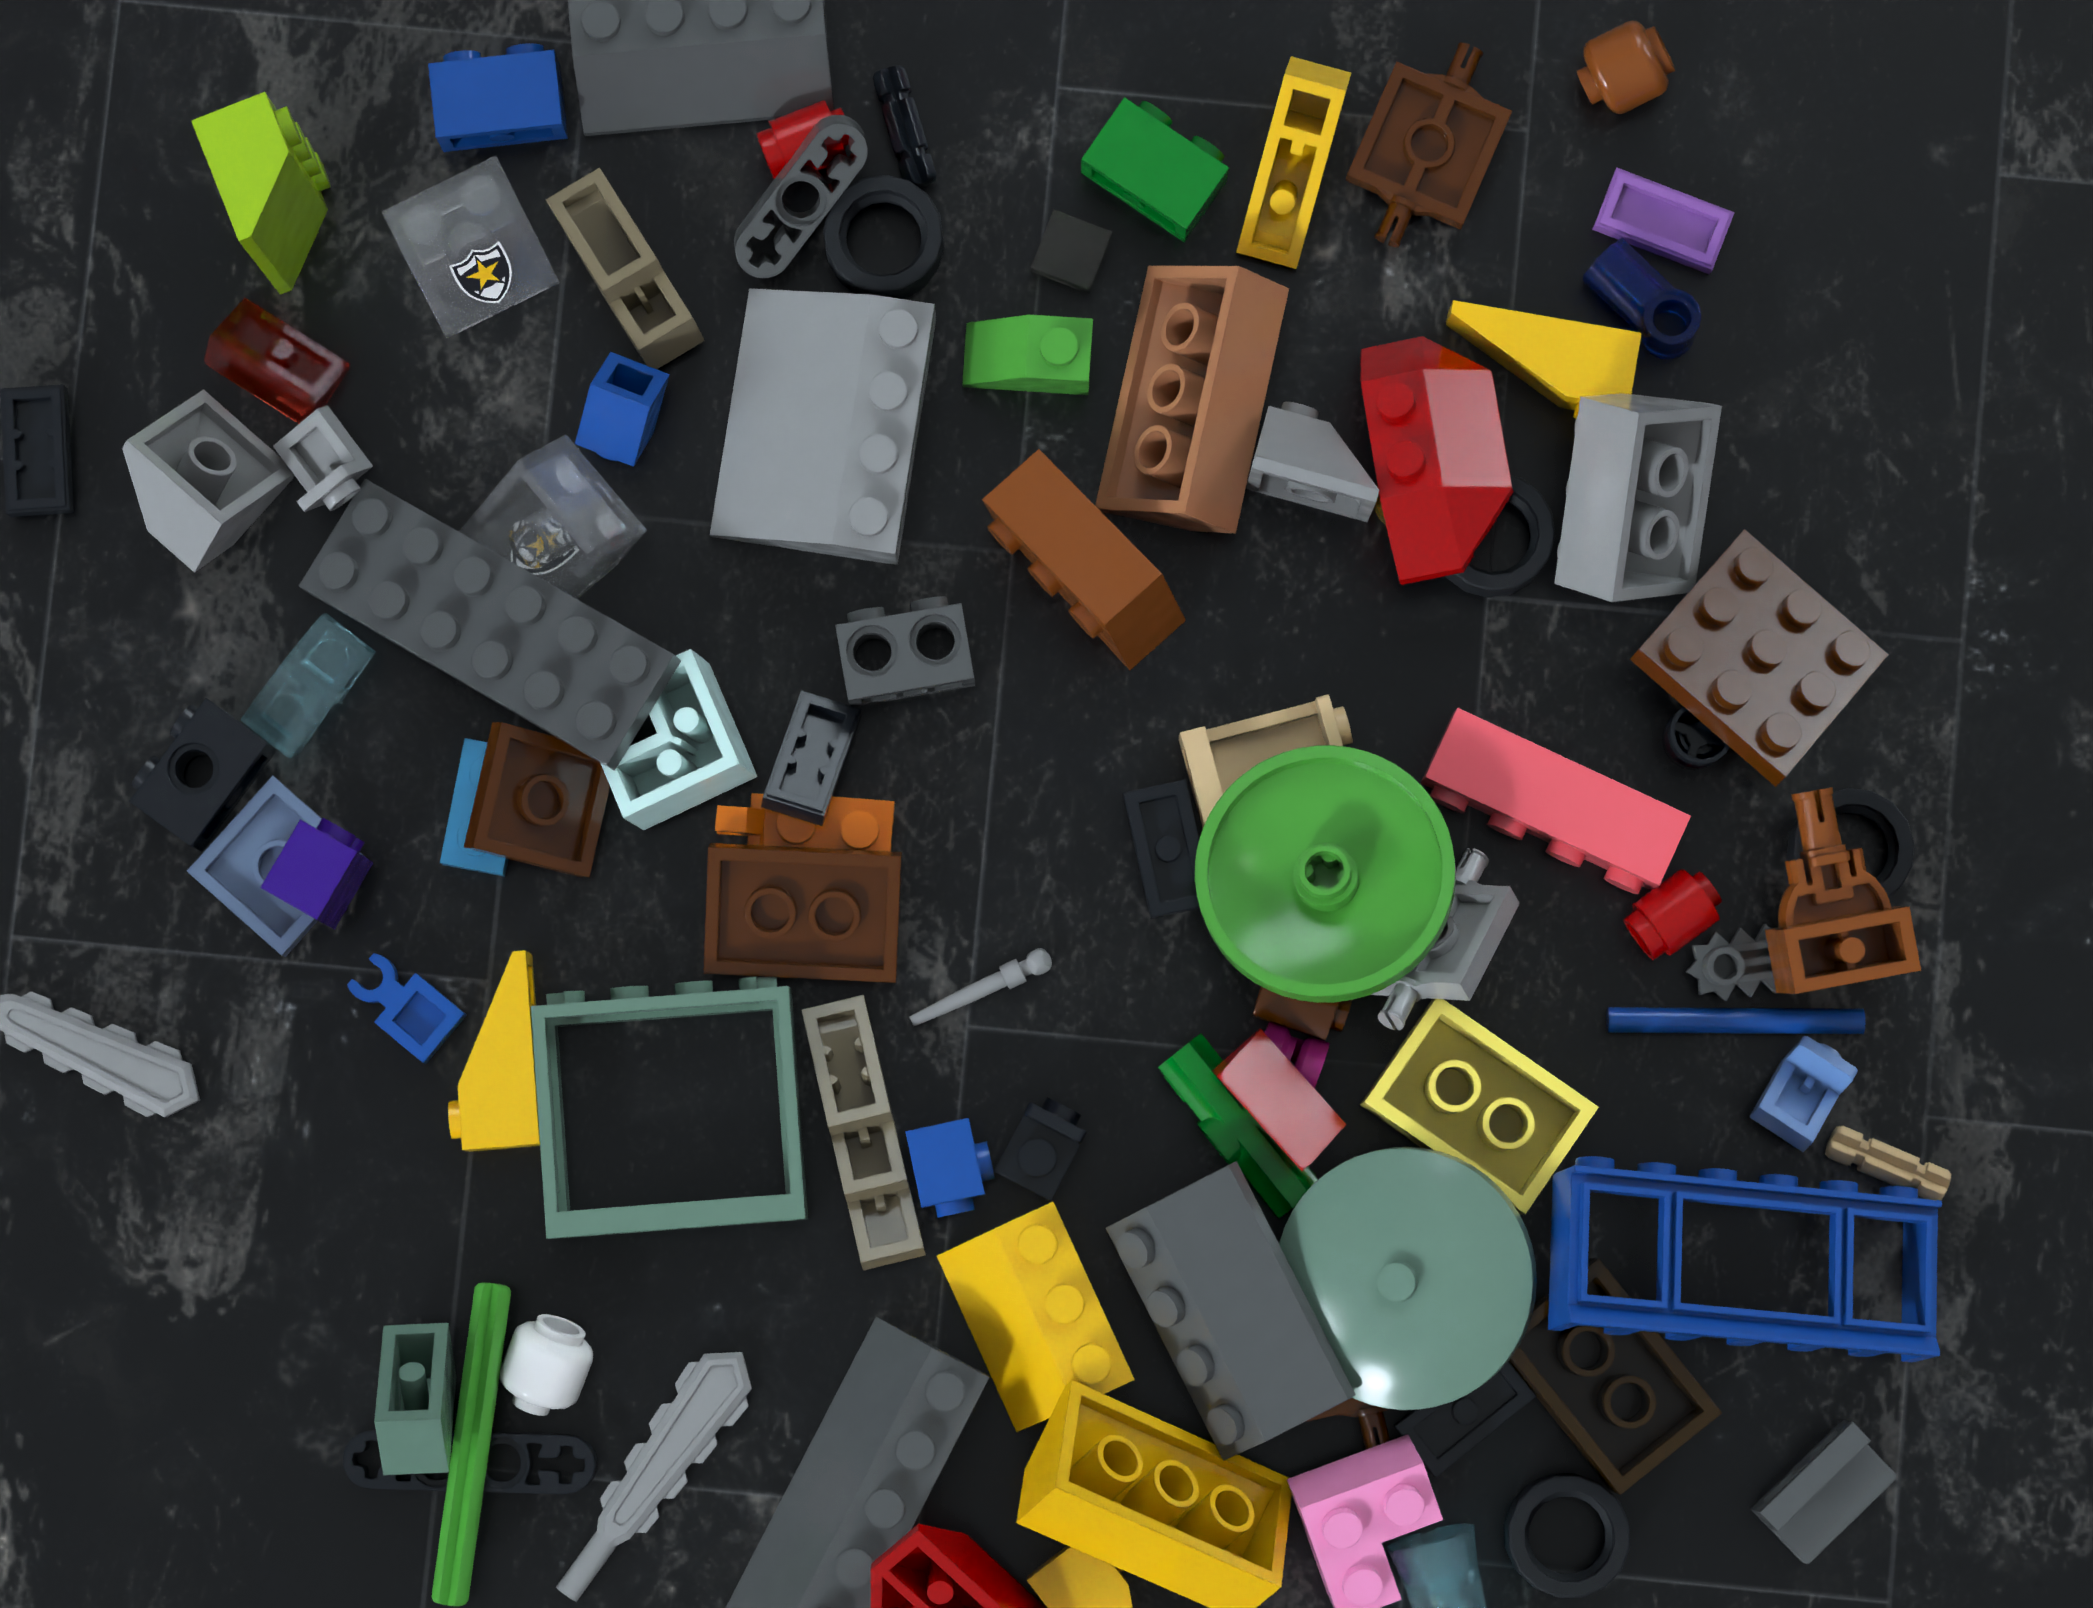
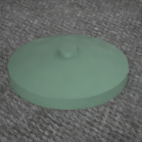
(1413, 1274)

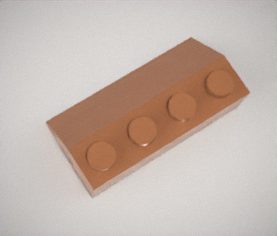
(1192, 397)

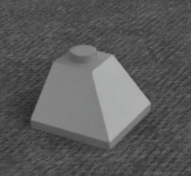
(1310, 464)
(202, 478)

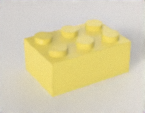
(1479, 1101)

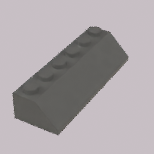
(862, 1474)

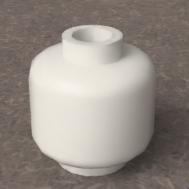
(546, 1364)

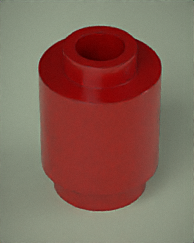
(789, 132)
(1673, 913)

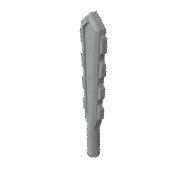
(108, 1058)
(683, 1433)

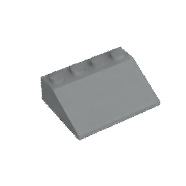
(824, 422)

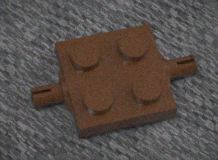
(1428, 145)

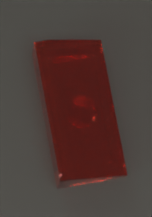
(274, 361)

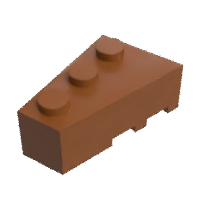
(1084, 559)

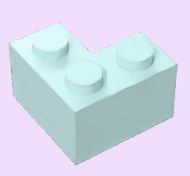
(690, 756)

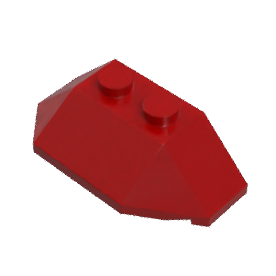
(1434, 453)
(943, 1571)

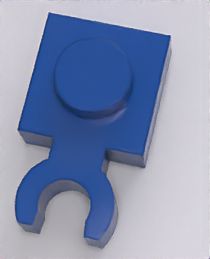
(414, 1013)

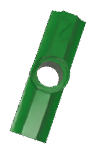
(1233, 1128)

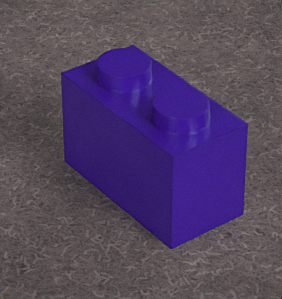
(319, 871)

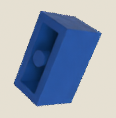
(497, 98)

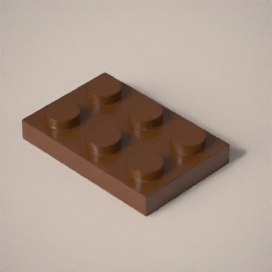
(802, 912)

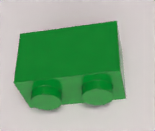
(1156, 167)

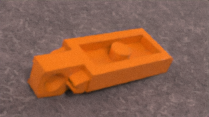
(848, 825)

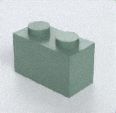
(415, 1399)

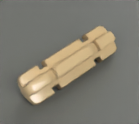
(1887, 1163)

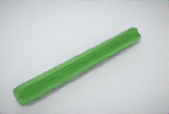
(471, 1444)

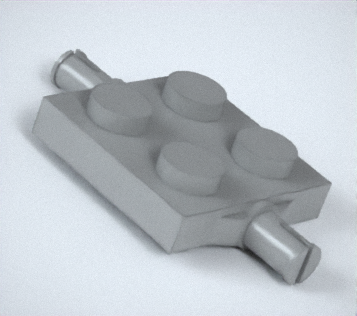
(1463, 949)

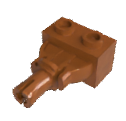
(1834, 912)

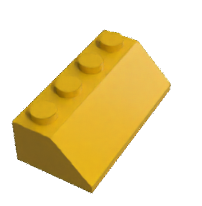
(1156, 1502)

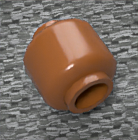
(1625, 67)

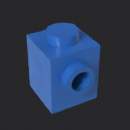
(621, 409)
(949, 1166)

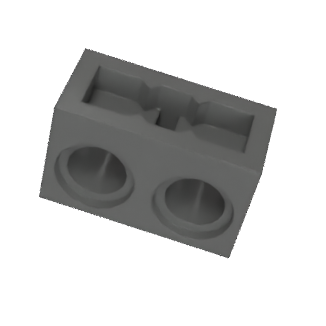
(908, 670)

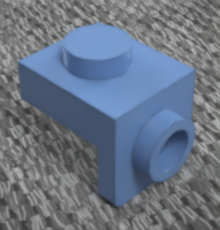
(1803, 1092)

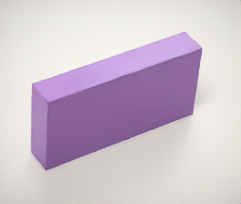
(1663, 221)

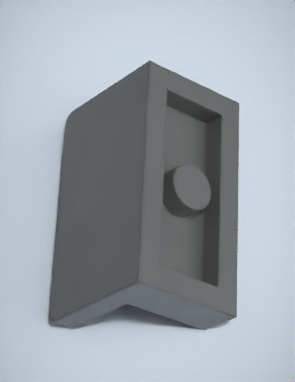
(1825, 1491)

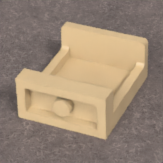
(1226, 752)

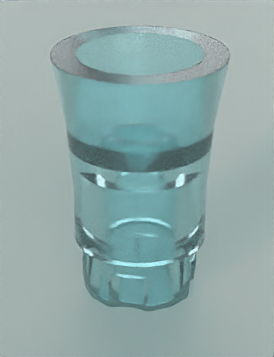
(1440, 1567)

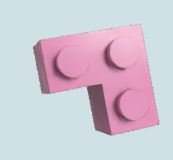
(1357, 1507)

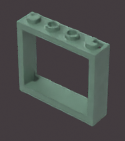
(634, 1004)

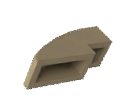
(625, 269)

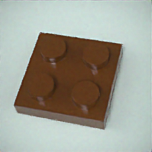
(538, 801)

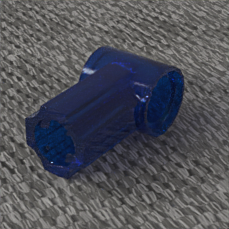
(1639, 295)

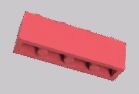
(1555, 801)

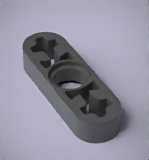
(840, 168)

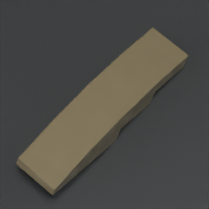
(863, 1132)

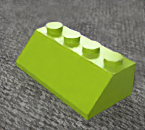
(266, 183)

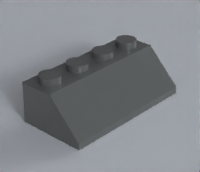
(696, 61)
(1230, 1311)

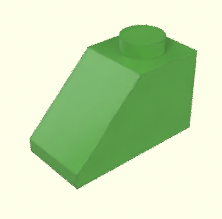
(1029, 354)

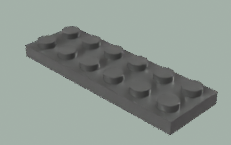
(490, 624)

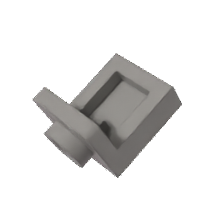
(323, 460)

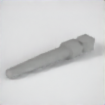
(1010, 975)

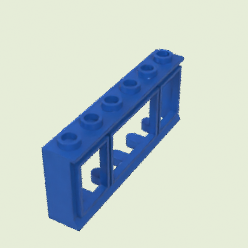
(1680, 1321)

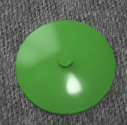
(1325, 873)

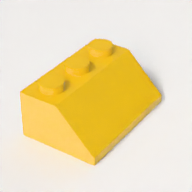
(1034, 1314)

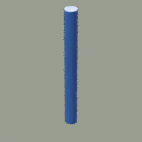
(1735, 1020)

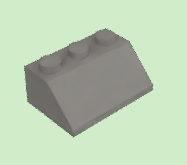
(1637, 496)

